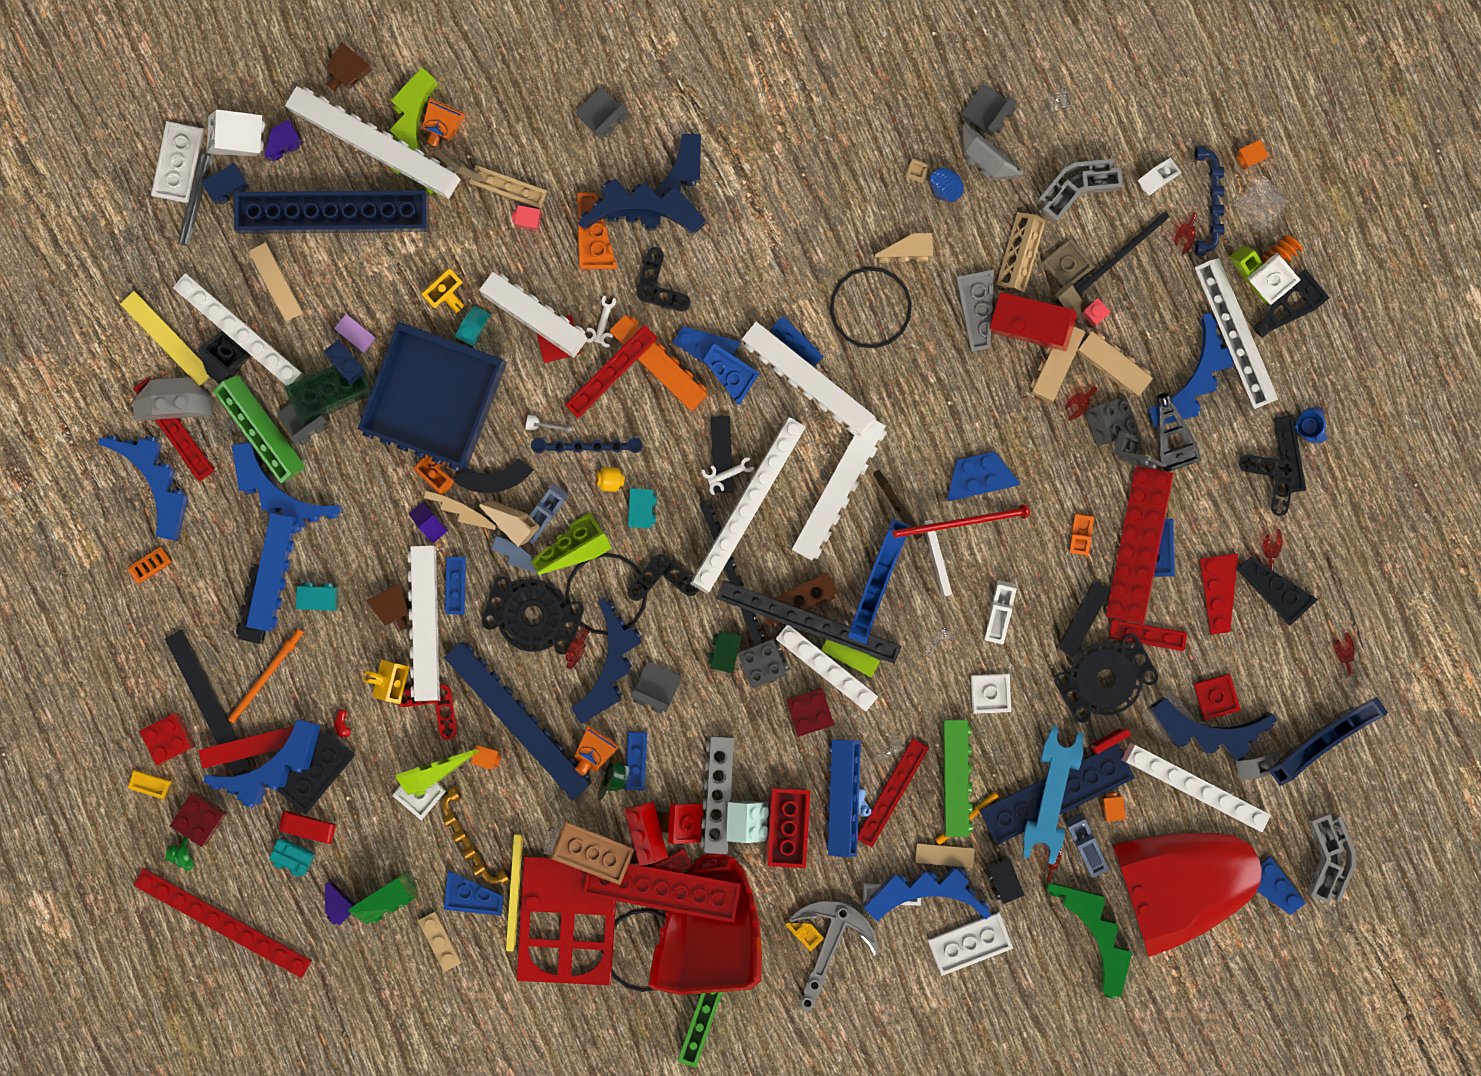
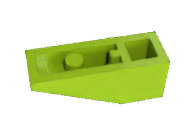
(1247, 262)

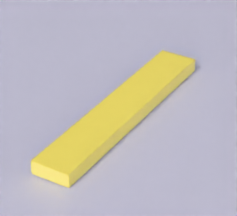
(165, 337)
(514, 891)

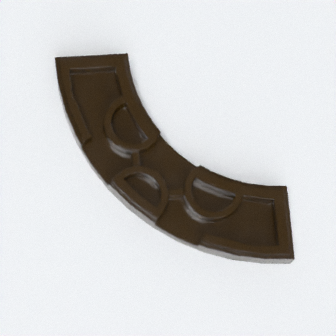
(893, 499)

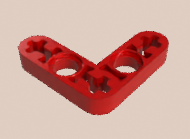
(449, 696)

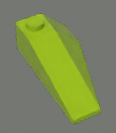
(579, 544)
(427, 776)

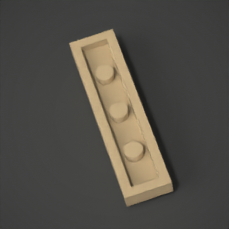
(510, 188)

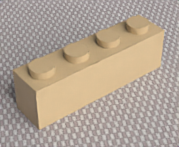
(1114, 364)
(1055, 368)

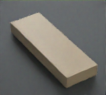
(944, 855)

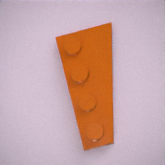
(593, 243)

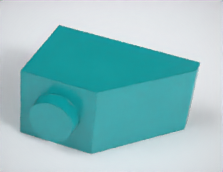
(472, 326)

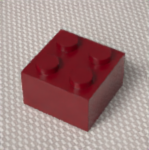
(809, 712)
(198, 819)

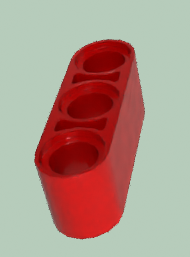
(307, 827)

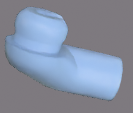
(864, 809)

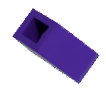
(281, 140)

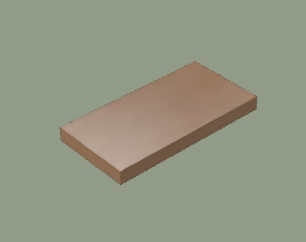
(592, 853)

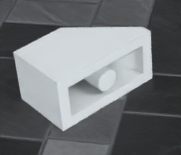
(1159, 176)

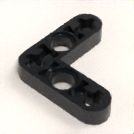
(651, 285)
(1280, 478)
(658, 572)

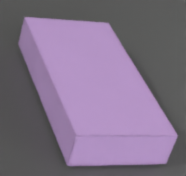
(355, 333)

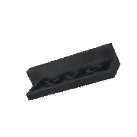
(1083, 619)

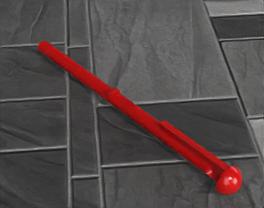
(1023, 511)

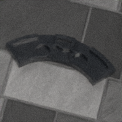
(495, 481)

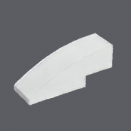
(1000, 611)

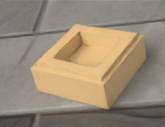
(917, 171)

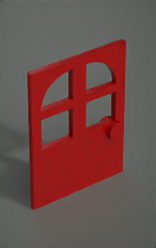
(559, 889)

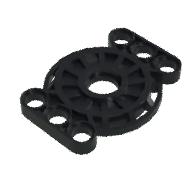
(513, 611)
(1086, 683)

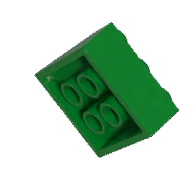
(387, 898)

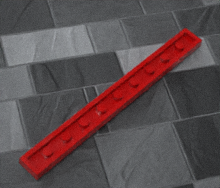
(222, 923)

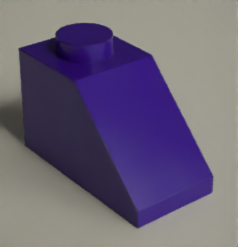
(336, 904)

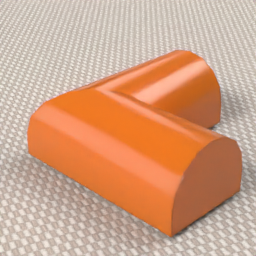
(433, 474)

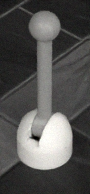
(533, 423)

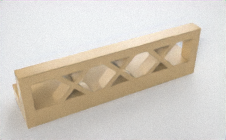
(1025, 252)

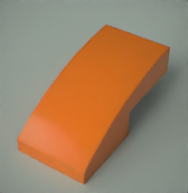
(1081, 534)

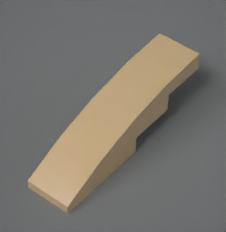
(275, 281)
(466, 514)

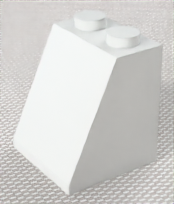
(234, 133)

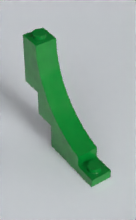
(1089, 909)

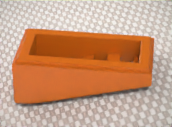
(139, 564)

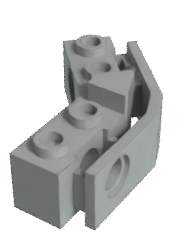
(1083, 183)
(1329, 868)

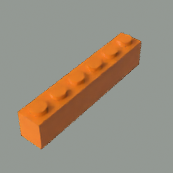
(663, 366)

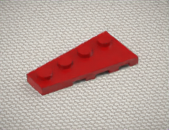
(1219, 586)

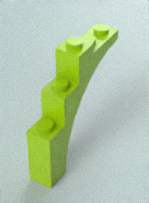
(410, 102)

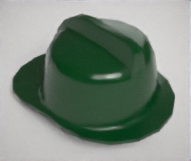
(614, 778)

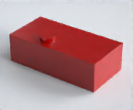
(1033, 321)
(787, 827)

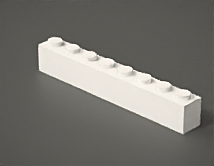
(238, 330)
(1236, 333)
(808, 379)
(837, 490)
(425, 623)
(1196, 787)

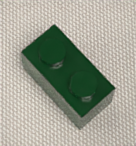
(725, 651)

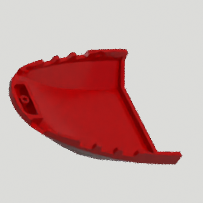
(1186, 883)
(709, 953)

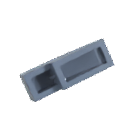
(547, 509)
(517, 555)
(1086, 845)

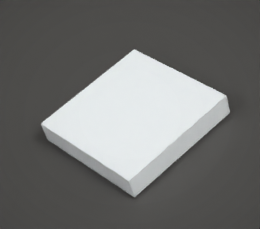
(1273, 278)
(990, 693)
(421, 804)

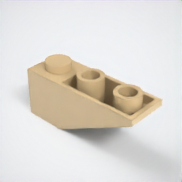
(914, 246)
(512, 522)

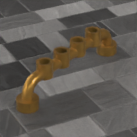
(470, 851)

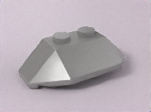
(986, 157)
(172, 399)

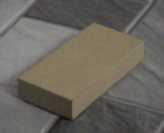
(1070, 299)

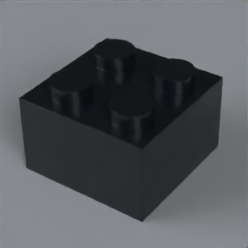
(1004, 880)

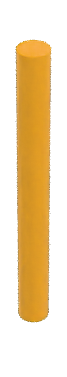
(975, 811)

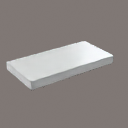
(177, 162)
(938, 562)
(970, 943)

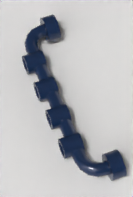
(1215, 192)
(539, 446)

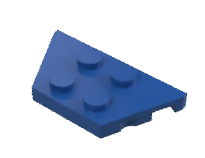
(979, 476)

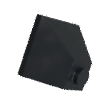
(222, 357)

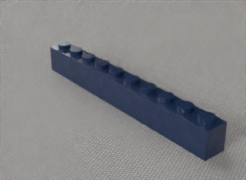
(517, 720)

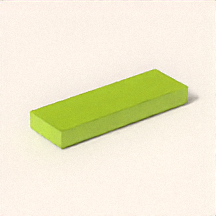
(858, 660)

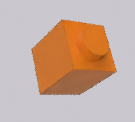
(1251, 154)
(486, 757)
(1113, 807)

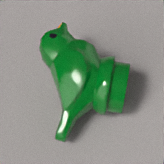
(180, 856)

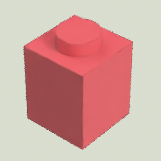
(527, 217)
(1095, 312)

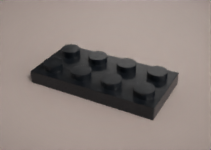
(327, 763)

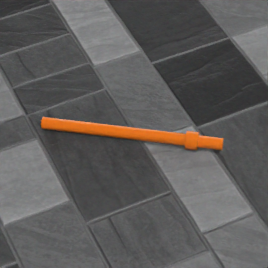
(288, 645)

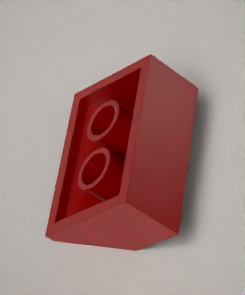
(645, 833)

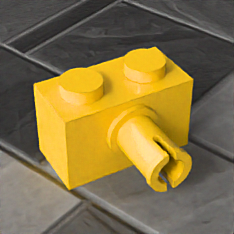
(442, 290)
(388, 681)

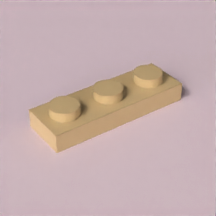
(439, 941)

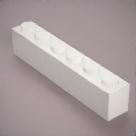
(533, 315)
(826, 667)

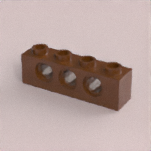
(827, 594)

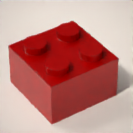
(167, 739)

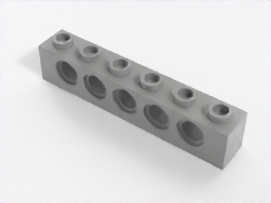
(726, 745)

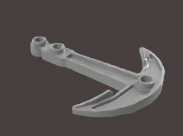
(831, 910)

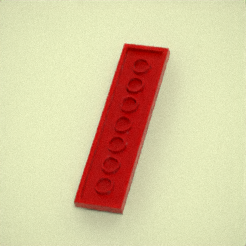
(1140, 545)
(669, 892)

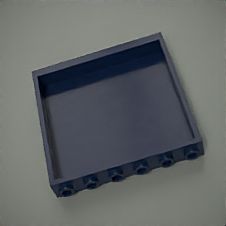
(432, 396)

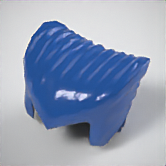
(946, 185)
(1312, 425)

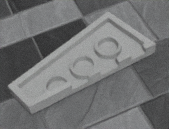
(976, 303)

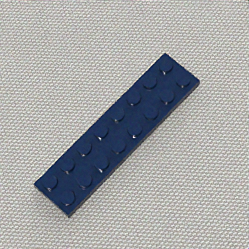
(1095, 777)

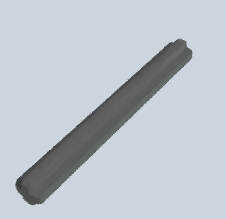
(194, 200)

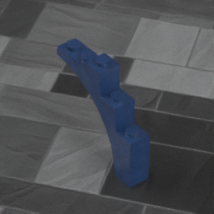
(685, 171)
(644, 199)
(619, 642)
(1208, 738)
(1325, 738)

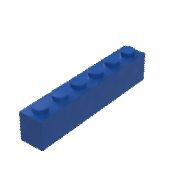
(271, 572)
(844, 797)

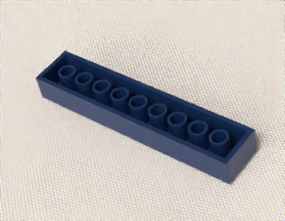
(331, 212)

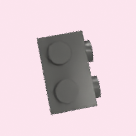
(989, 110)
(602, 113)
(1109, 419)
(299, 433)
(1127, 449)
(763, 663)
(656, 687)

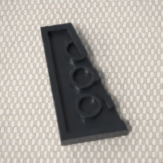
(1283, 596)

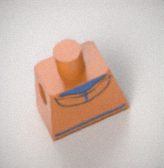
(441, 122)
(593, 751)

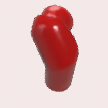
(339, 724)

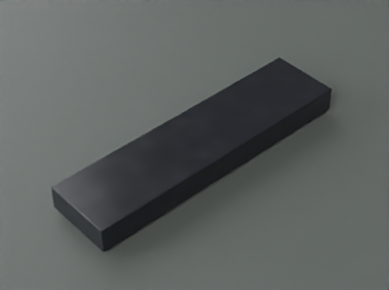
(722, 450)
(1289, 450)

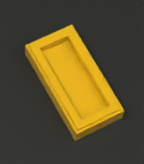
(149, 784)

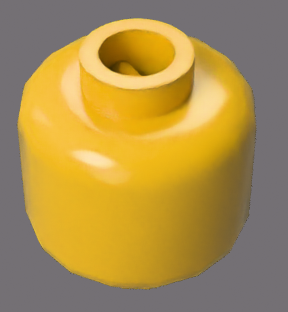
(609, 479)

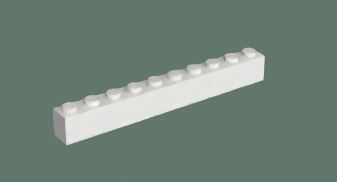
(372, 142)
(747, 505)

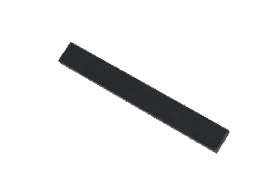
(204, 695)

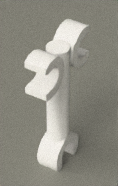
(599, 335)
(714, 480)

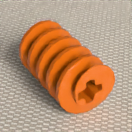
(1284, 249)

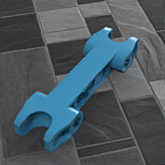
(1045, 828)

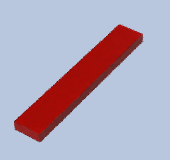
(611, 371)
(183, 443)
(244, 747)
(892, 792)

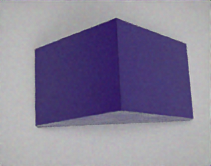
(427, 522)

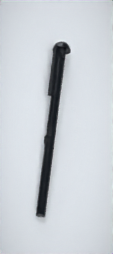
(1087, 280)

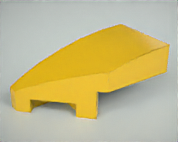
(806, 934)

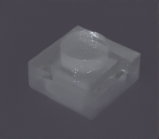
(1059, 100)

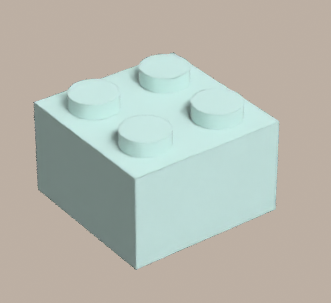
(747, 821)

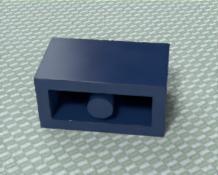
(225, 183)
(344, 362)

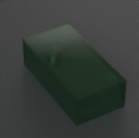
(325, 394)

